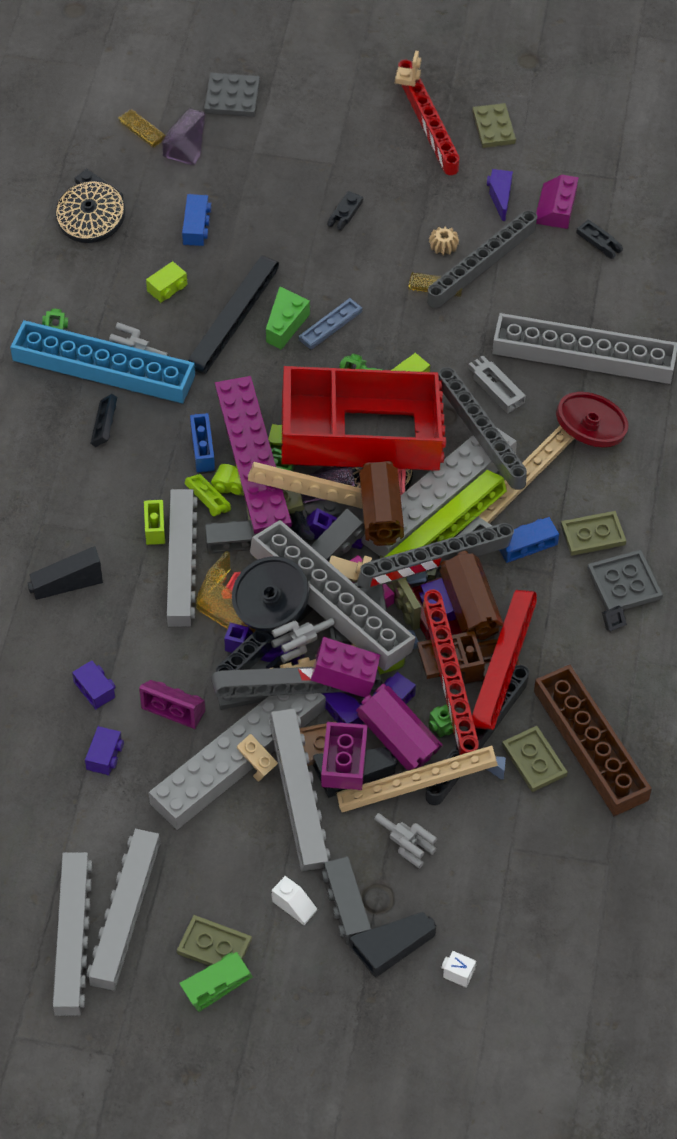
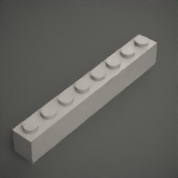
(181, 558)
(298, 789)
(124, 909)
(71, 934)

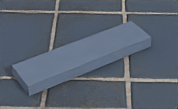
(330, 323)

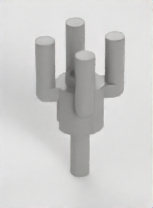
(134, 341)
(298, 637)
(408, 839)

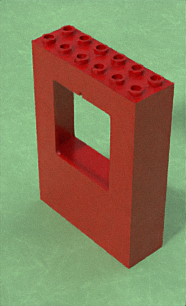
(316, 409)

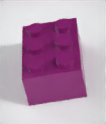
(345, 667)
(344, 756)

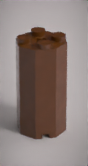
(381, 503)
(471, 595)

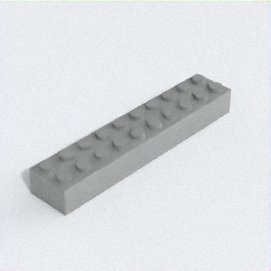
(585, 348)
(440, 487)
(337, 597)
(221, 763)

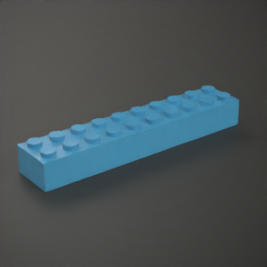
(103, 361)

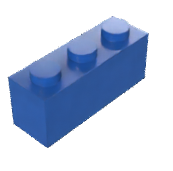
(196, 220)
(202, 442)
(531, 539)

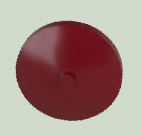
(592, 419)

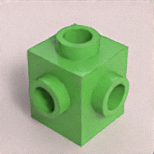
(55, 314)
(348, 362)
(440, 721)

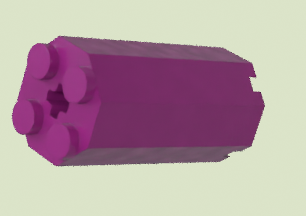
(398, 728)

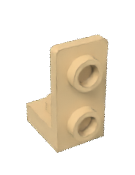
(409, 76)
(348, 568)
(257, 756)

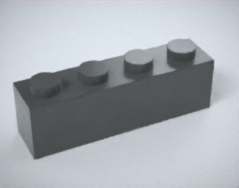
(229, 536)
(339, 536)
(346, 898)

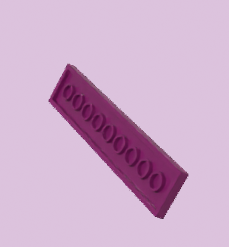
(250, 445)

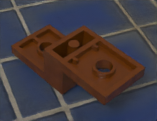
(471, 655)

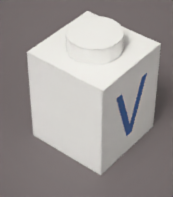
(458, 968)

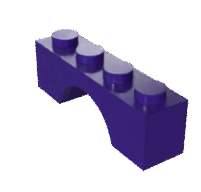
(238, 634)

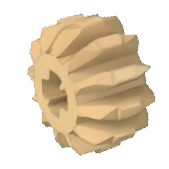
(444, 240)

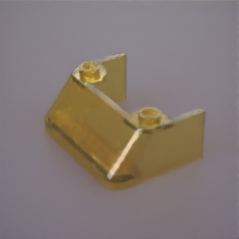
(216, 599)

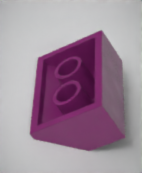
(557, 201)
(171, 703)

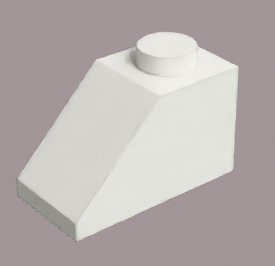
(293, 900)

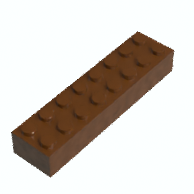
(592, 740)

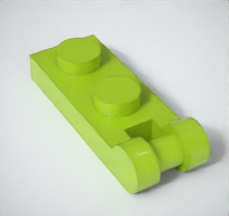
(208, 495)

